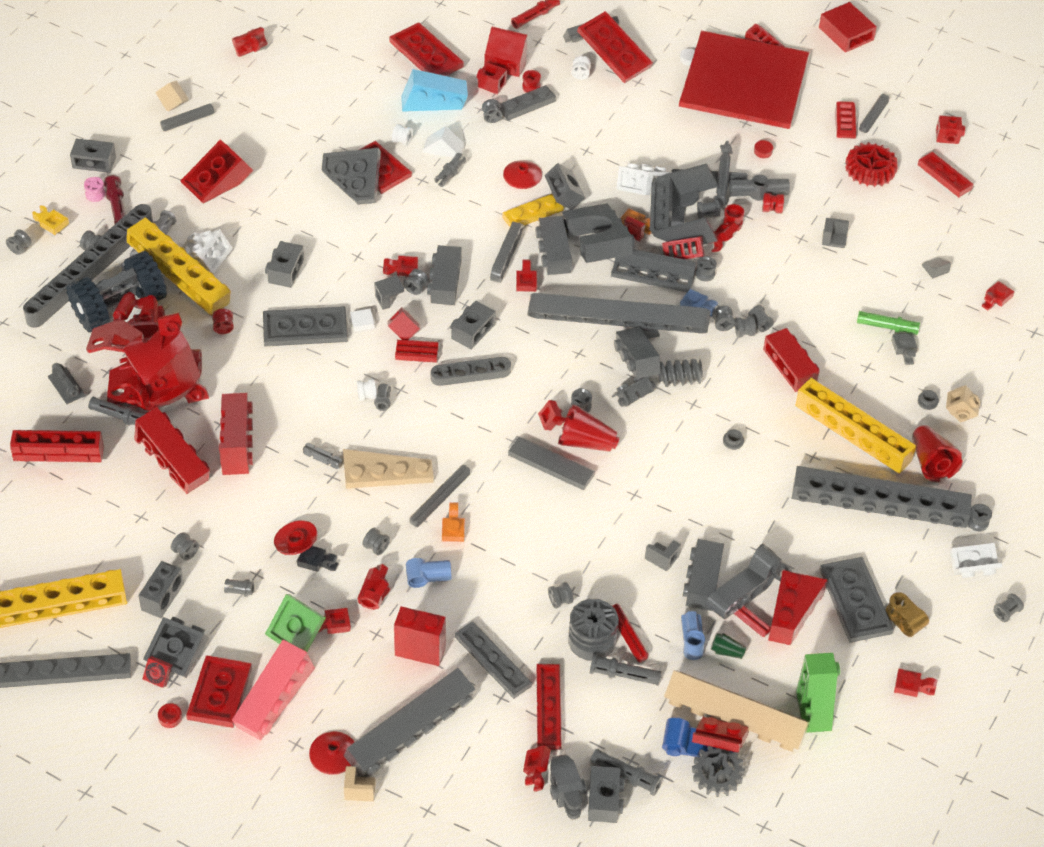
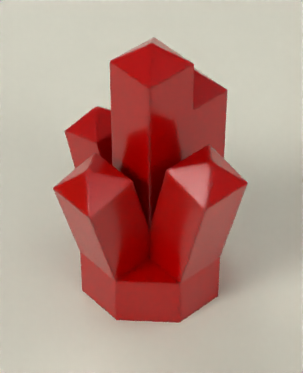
(374, 588)

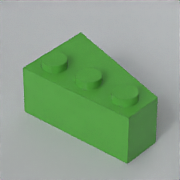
(817, 690)

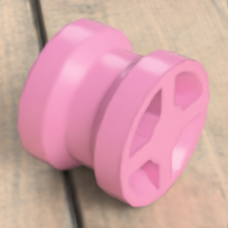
(94, 189)

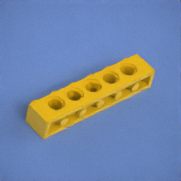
(179, 266)
(855, 425)
(67, 602)

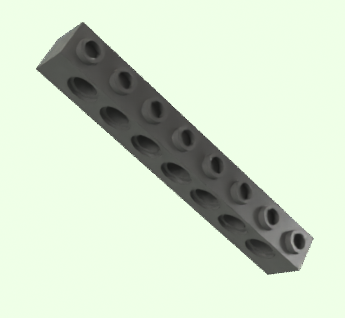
(882, 496)

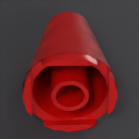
(587, 432)
(936, 454)

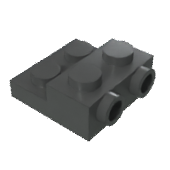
(177, 645)

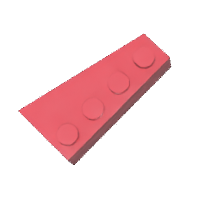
(273, 690)

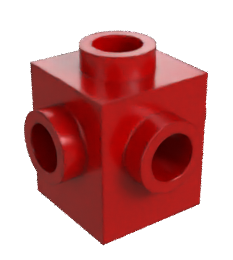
(949, 129)

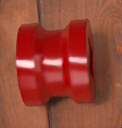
(531, 80)
(222, 321)

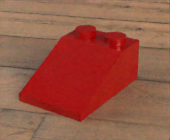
(216, 173)

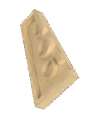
(378, 469)

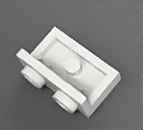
(974, 559)

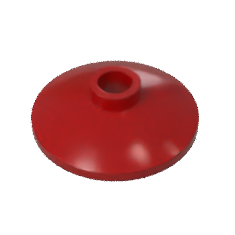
(522, 174)
(295, 537)
(327, 760)

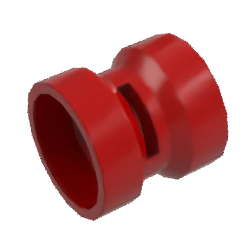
(769, 205)
(735, 214)

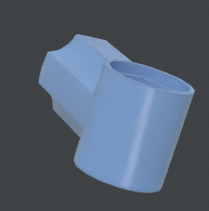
(422, 572)
(692, 635)

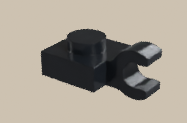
(316, 558)

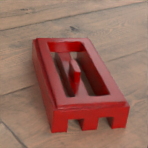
(415, 349)

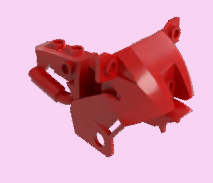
(157, 356)

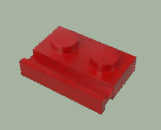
(720, 734)

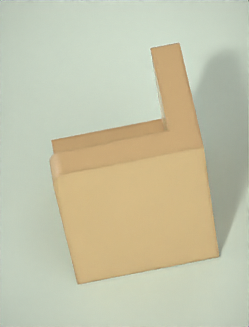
(171, 95)
(358, 787)

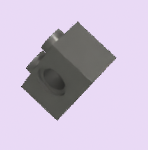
(93, 155)
(564, 186)
(285, 264)
(473, 324)
(602, 807)

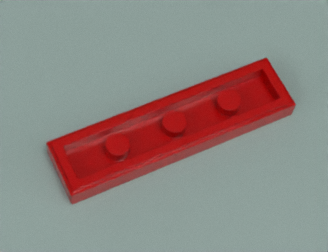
(548, 706)

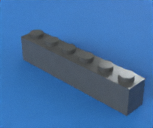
(409, 723)

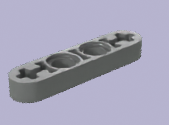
(506, 252)
(470, 369)

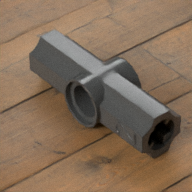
(758, 186)

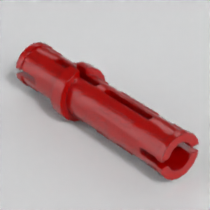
(540, 9)

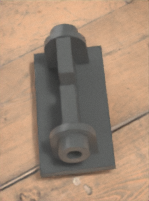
(65, 384)
(627, 393)

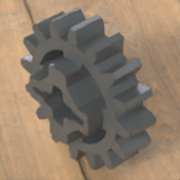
(723, 779)

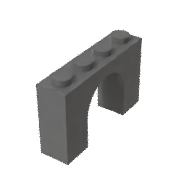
(610, 235)

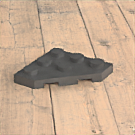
(354, 173)

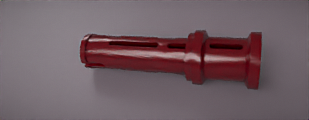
(115, 196)

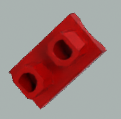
(249, 42)

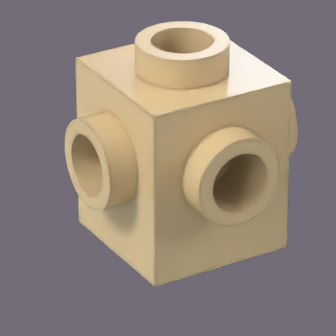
(963, 403)

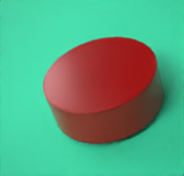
(763, 149)
(170, 715)

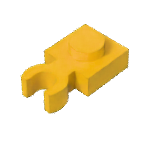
(52, 221)

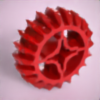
(879, 173)

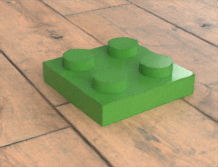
(295, 623)

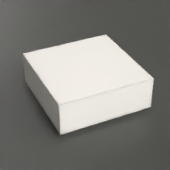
(362, 320)

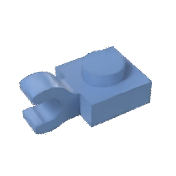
(696, 299)

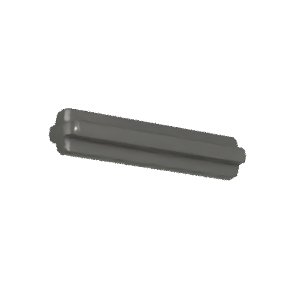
(874, 113)
(187, 117)

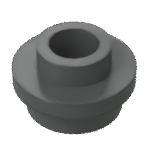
(928, 400)
(733, 439)

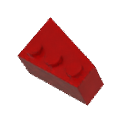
(794, 603)

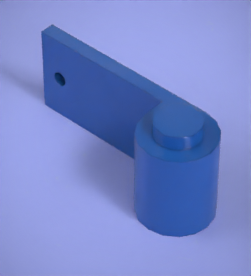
(678, 739)

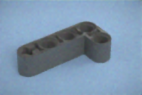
(746, 584)

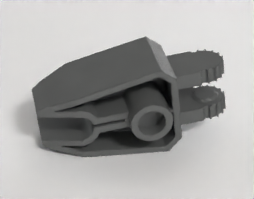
(566, 785)

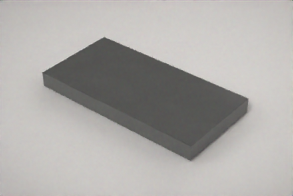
(304, 326)
(856, 599)

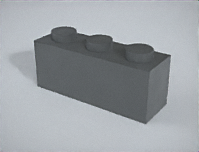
(554, 245)
(445, 275)
(637, 352)
(703, 573)

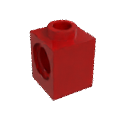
(492, 78)

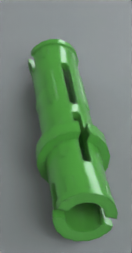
(897, 324)

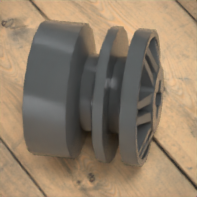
(592, 629)

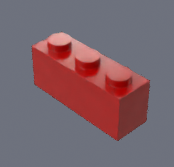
(790, 358)

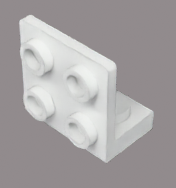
(638, 179)
(208, 248)

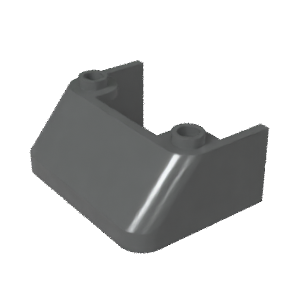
(668, 201)

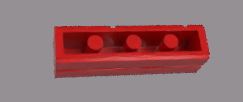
(57, 446)

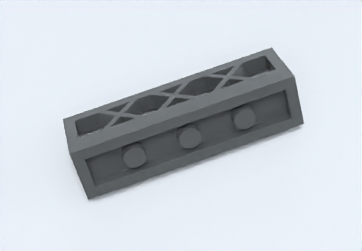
(655, 265)

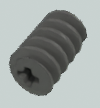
(680, 372)

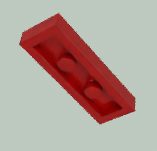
(945, 174)

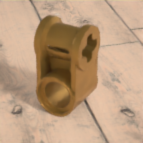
(906, 617)

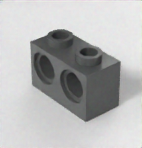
(161, 589)

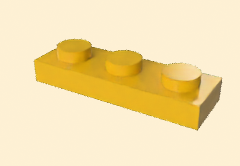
(533, 210)

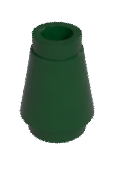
(727, 646)

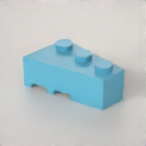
(433, 92)

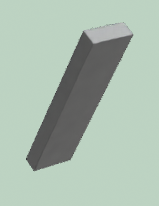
(551, 463)
(493, 660)

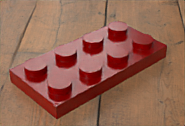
(614, 47)
(426, 50)

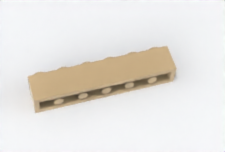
(733, 707)

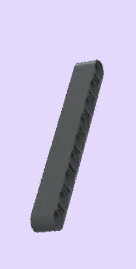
(88, 264)
(619, 313)

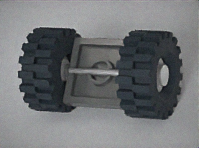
(91, 300)

